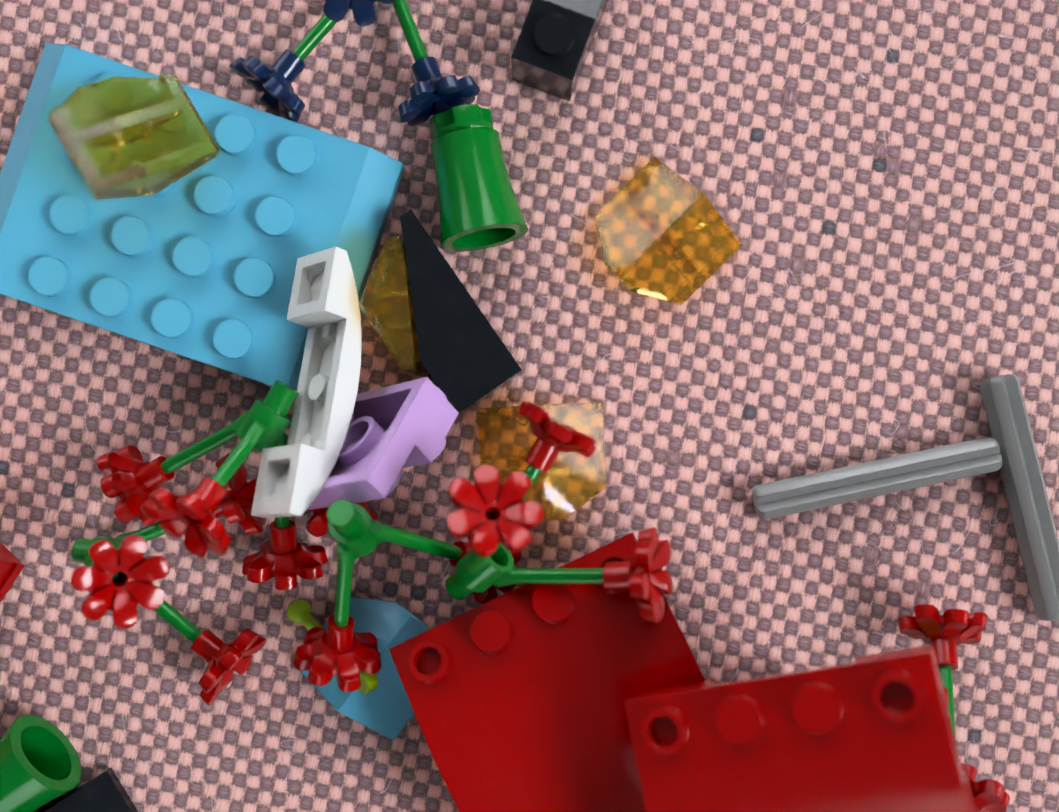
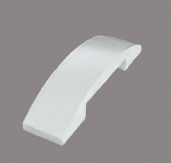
(328, 305)

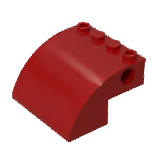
(534, 690)
(804, 741)

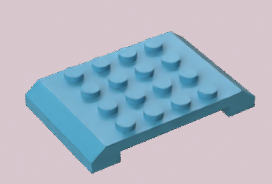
(208, 256)

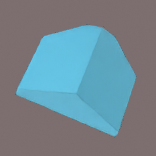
(387, 706)

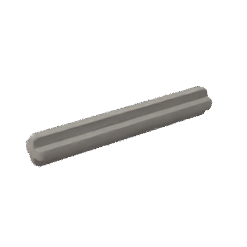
(876, 478)
(1025, 491)

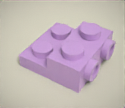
(388, 432)

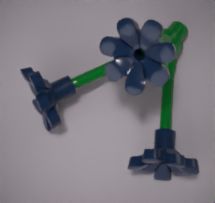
(428, 96)

